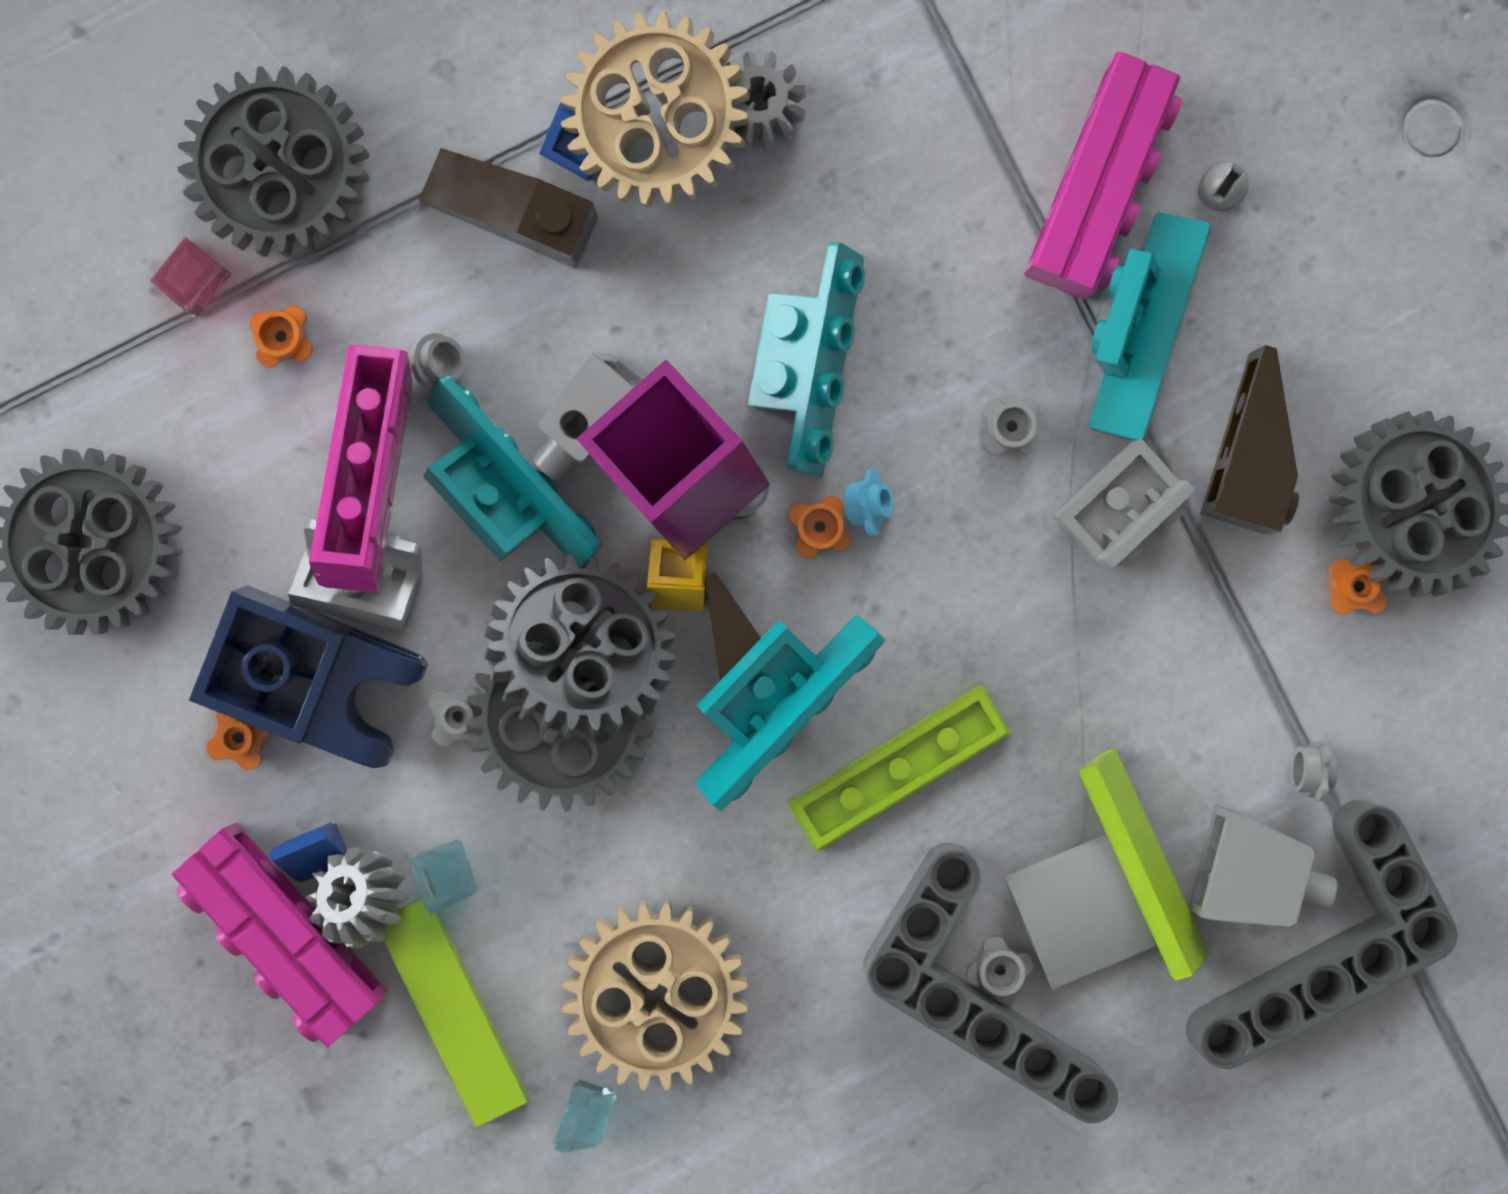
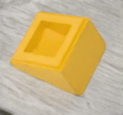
(676, 581)

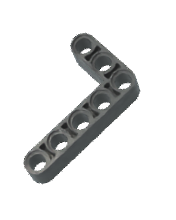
(1341, 954)
(970, 1005)

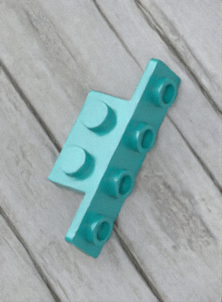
(1145, 323)
(805, 357)
(497, 486)
(774, 697)

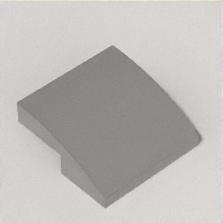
(1079, 912)

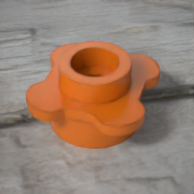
(265, 331)
(832, 537)
(1345, 597)
(224, 745)

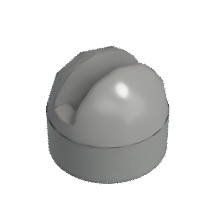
(1214, 178)

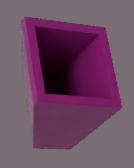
(675, 459)

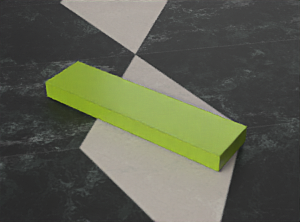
(898, 767)
(1144, 864)
(454, 1014)

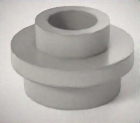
(447, 356)

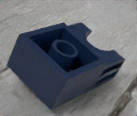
(319, 681)

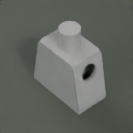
(591, 392)
(1256, 874)

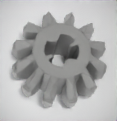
(781, 105)
(357, 898)

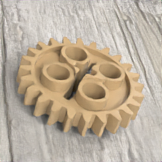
(700, 88)
(622, 1035)

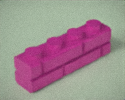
(1103, 176)
(362, 469)
(270, 925)

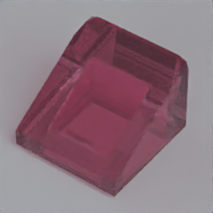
(190, 277)

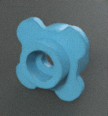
(869, 502)

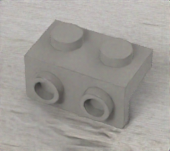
(1124, 506)
(384, 608)

